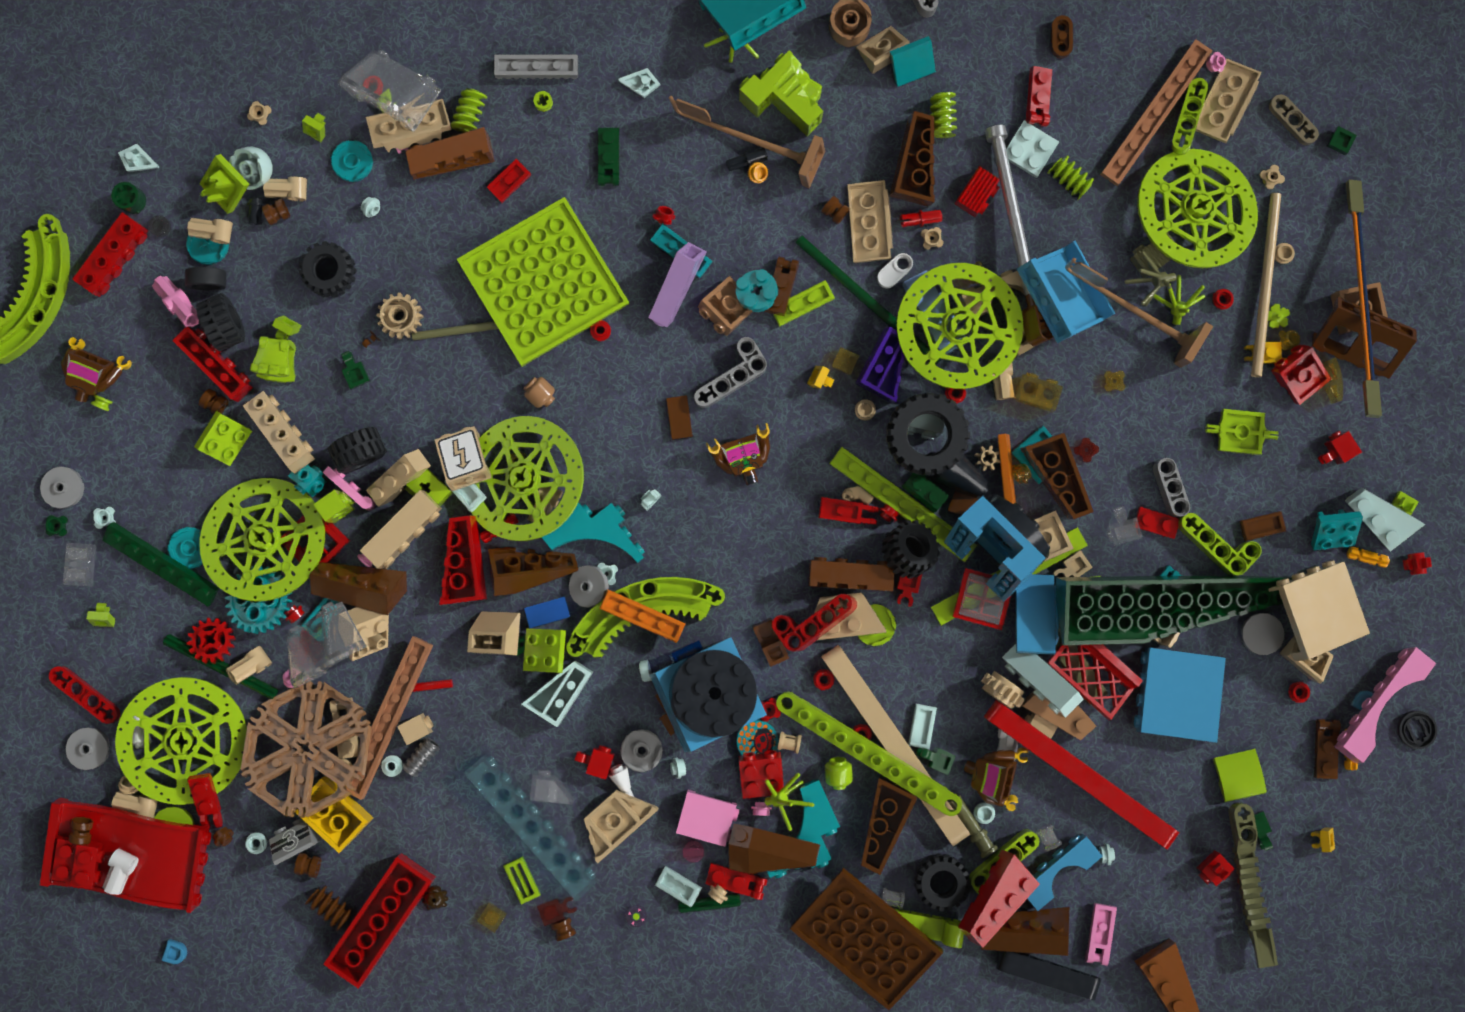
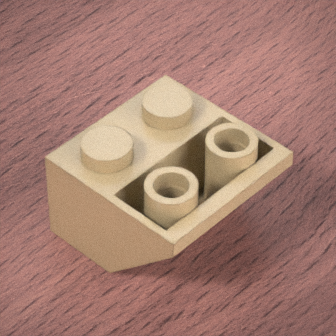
(373, 630)
(495, 633)

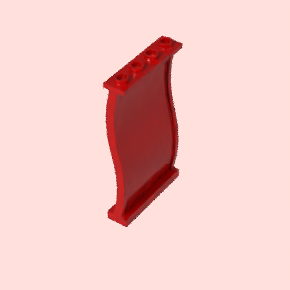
(167, 851)

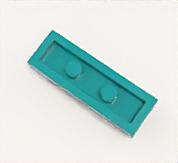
(671, 243)

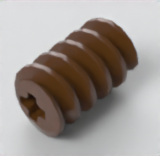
(329, 907)

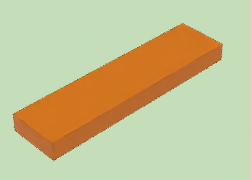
(1006, 467)
(642, 616)

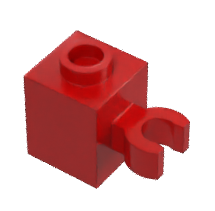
(1341, 448)
(598, 763)
(1214, 869)

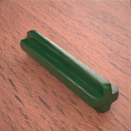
(709, 903)

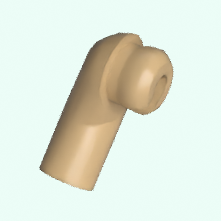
(857, 493)

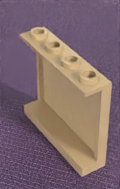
(1322, 609)

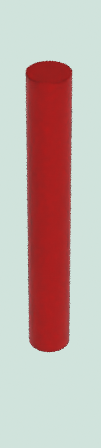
(433, 685)

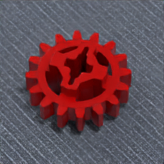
(206, 647)

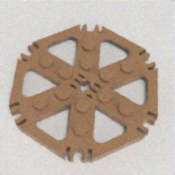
(296, 760)

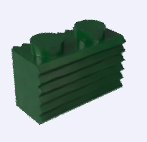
(925, 491)

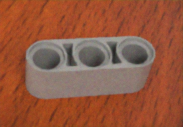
(1179, 494)

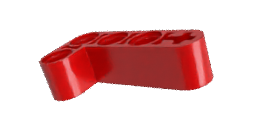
(817, 619)

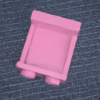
(707, 818)

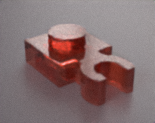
(553, 910)

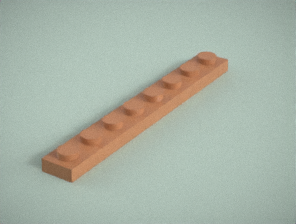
(1156, 112)
(392, 710)

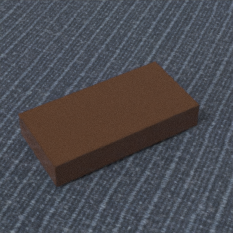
(679, 417)
(1262, 526)

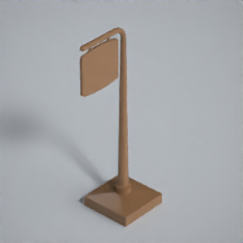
(809, 161)
(1189, 343)

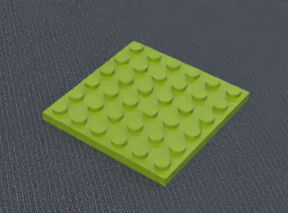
(543, 281)

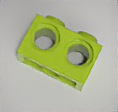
(334, 506)

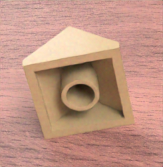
(877, 48)
(1314, 668)

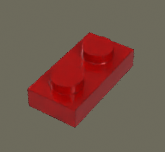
(509, 181)
(1157, 522)

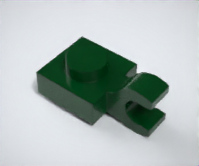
(355, 372)
(938, 759)
(1262, 828)

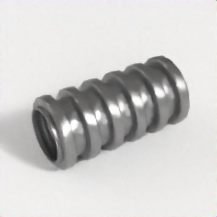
(420, 757)

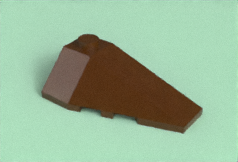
(520, 571)
(761, 851)

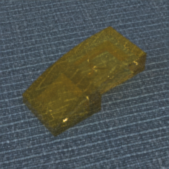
(1335, 387)

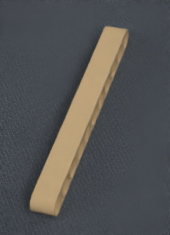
(887, 733)

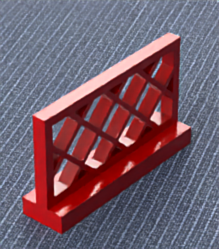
(1109, 662)

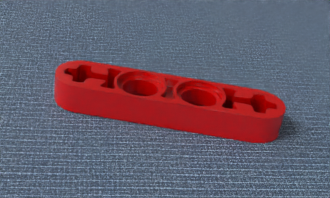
(83, 696)

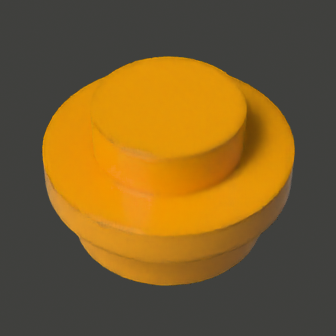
(757, 172)

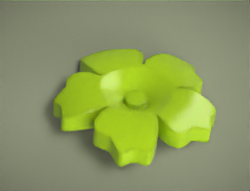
(1277, 316)

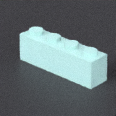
(1044, 680)

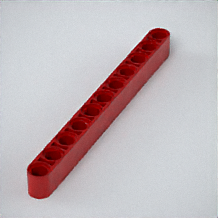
(1081, 774)

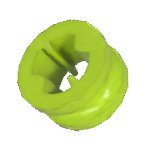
(549, 102)
(101, 402)

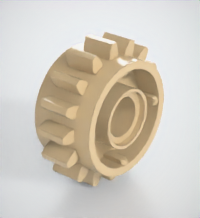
(391, 308)
(1003, 690)

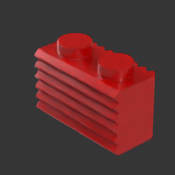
(977, 191)

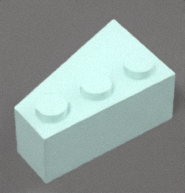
(1383, 519)
(559, 694)

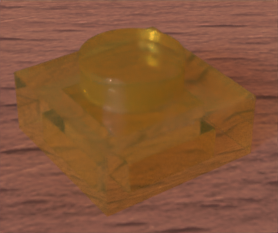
(845, 361)
(492, 917)

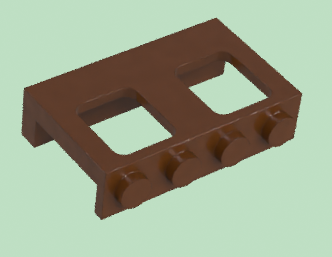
(1382, 330)

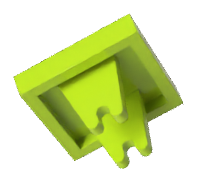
(223, 184)
(223, 438)
(544, 650)

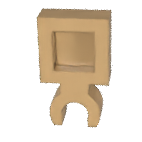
(1074, 565)

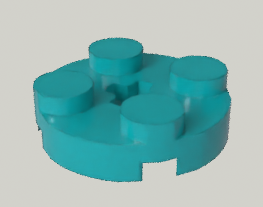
(759, 279)

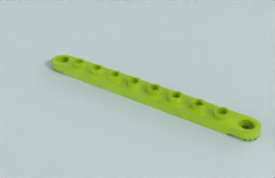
(869, 753)

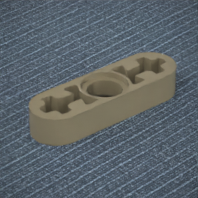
(1288, 104)

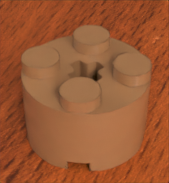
(850, 34)

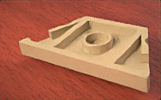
(860, 622)
(615, 821)

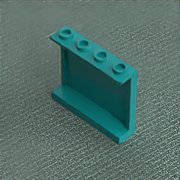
(749, 19)

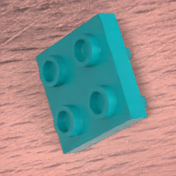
(1336, 530)

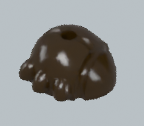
(435, 892)

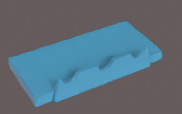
(1037, 616)

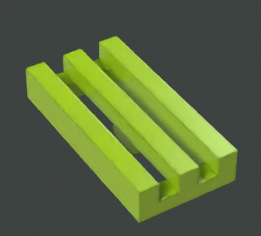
(521, 860)

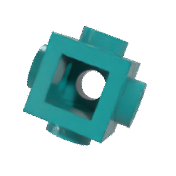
(308, 480)

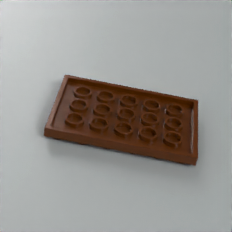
(866, 939)

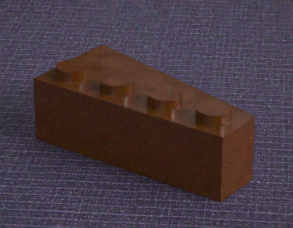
(914, 168)
(1059, 473)
(887, 820)

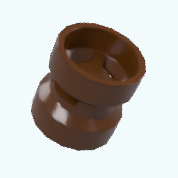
(832, 206)
(276, 212)
(213, 402)
(80, 830)
(307, 865)

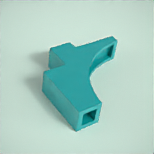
(601, 527)
(815, 822)

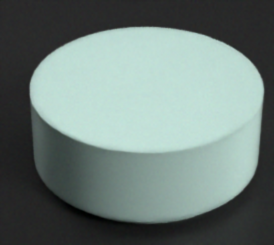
(645, 670)

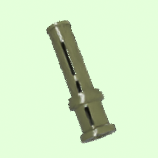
(978, 835)

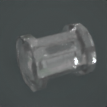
(1048, 837)
(893, 898)

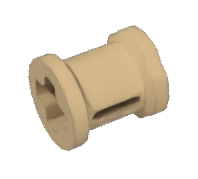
(789, 742)

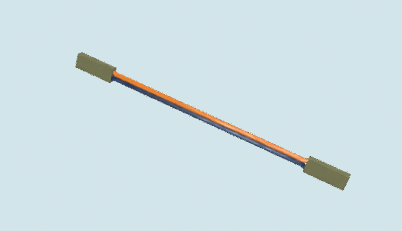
(1370, 386)

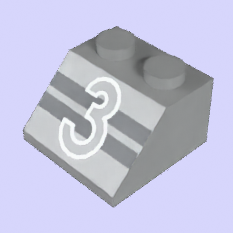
(292, 841)

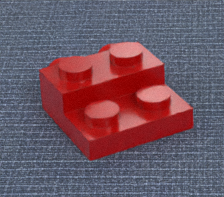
(1301, 373)
(757, 769)
(78, 863)

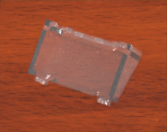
(390, 88)
(321, 643)

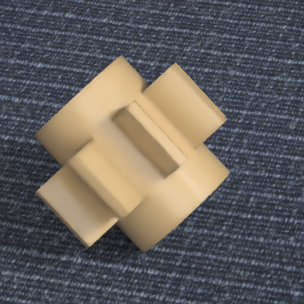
(988, 452)

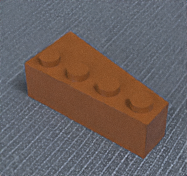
(450, 154)
(1168, 977)

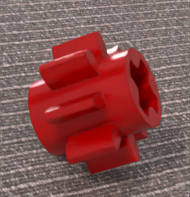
(1417, 563)

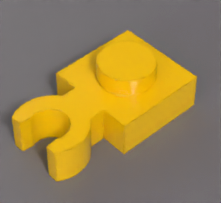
(1272, 352)

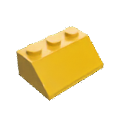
(339, 821)

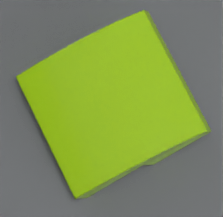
(1240, 775)

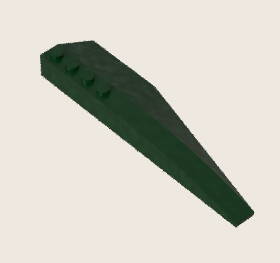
(1154, 606)

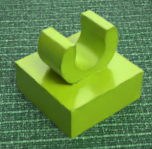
(314, 126)
(286, 327)
(1405, 502)
(101, 616)

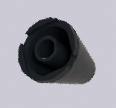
(963, 478)

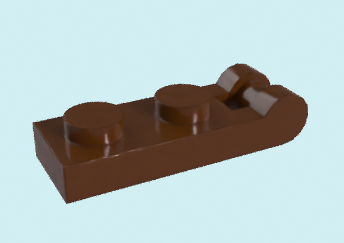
(785, 285)
(1325, 753)

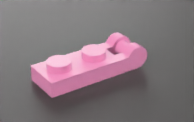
(350, 489)
(1101, 933)

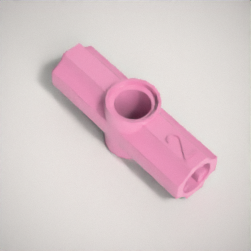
(176, 301)

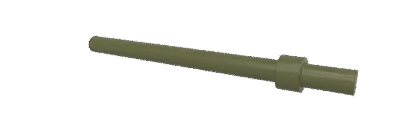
(454, 330)

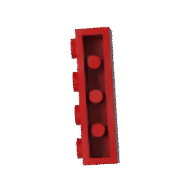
(110, 255)
(209, 360)

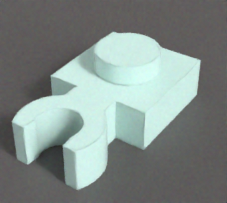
(650, 499)

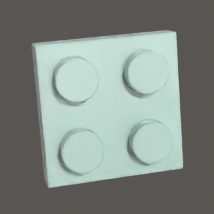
(1030, 149)

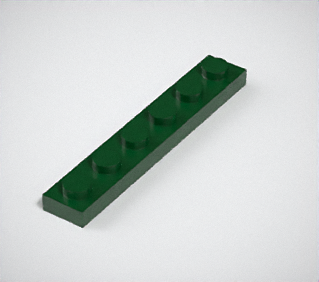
(160, 563)

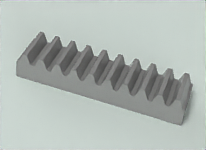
(536, 66)

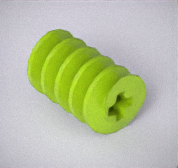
(466, 112)
(942, 114)
(1071, 176)

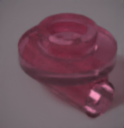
(693, 851)

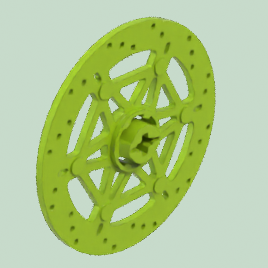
(1195, 216)
(1000, 292)
(532, 478)
(252, 537)
(181, 701)

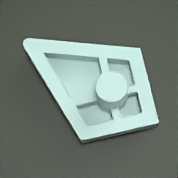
(641, 82)
(136, 159)

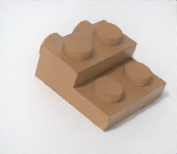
(723, 307)

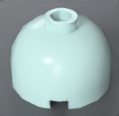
(252, 165)

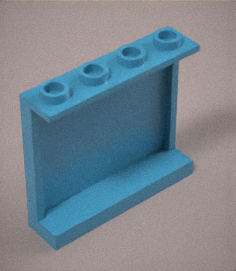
(1061, 297)
(1180, 694)

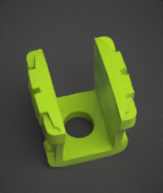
(275, 360)

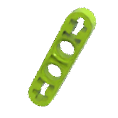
(1191, 116)

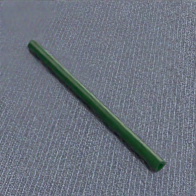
(855, 289)

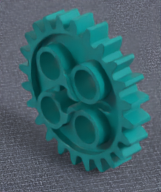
(268, 613)

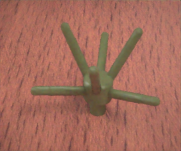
(1158, 279)

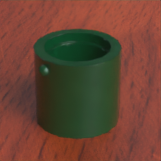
(128, 197)

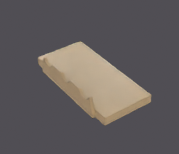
(1227, 101)
(393, 134)
(870, 221)

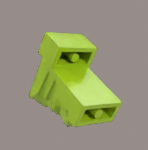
(788, 90)

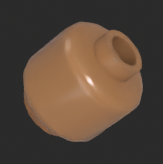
(539, 392)

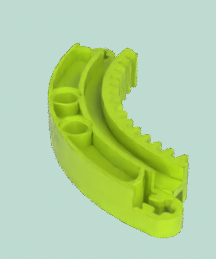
(47, 268)
(669, 595)

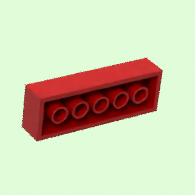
(379, 920)

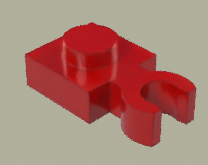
(908, 586)

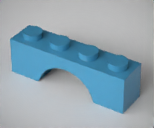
(1078, 853)

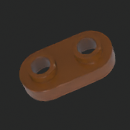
(1062, 38)

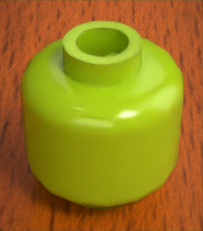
(838, 773)

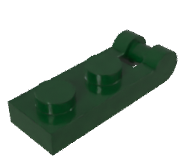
(608, 156)

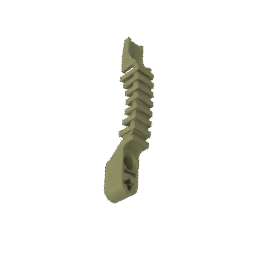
(1245, 862)

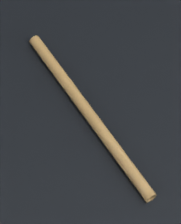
(1266, 284)

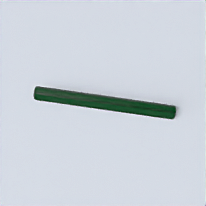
(220, 667)

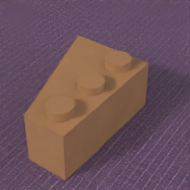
(1075, 724)

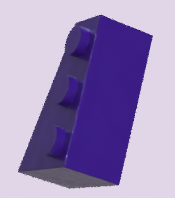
(883, 367)

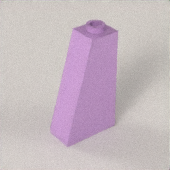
(677, 284)

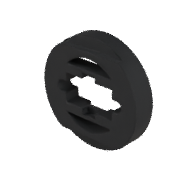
(1429, 736)

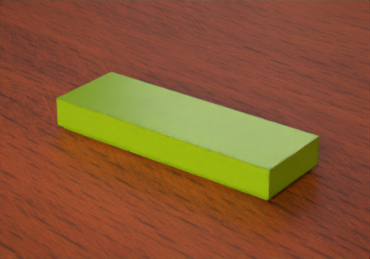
(806, 302)

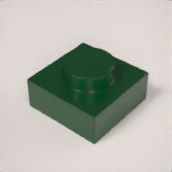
(1341, 140)

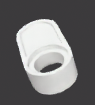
(892, 273)

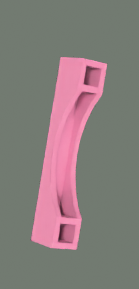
(1359, 738)

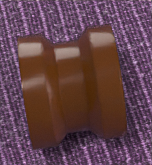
(563, 929)

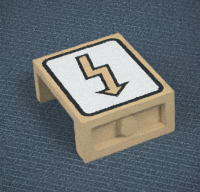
(462, 458)

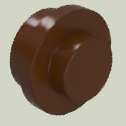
(223, 837)

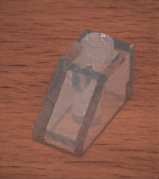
(549, 788)

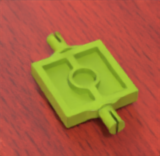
(1241, 432)

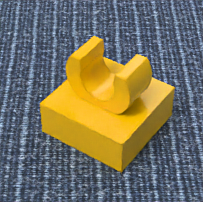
(819, 378)
(1326, 838)

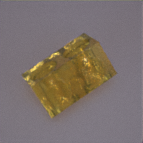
(1037, 398)

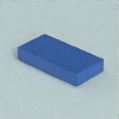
(547, 612)

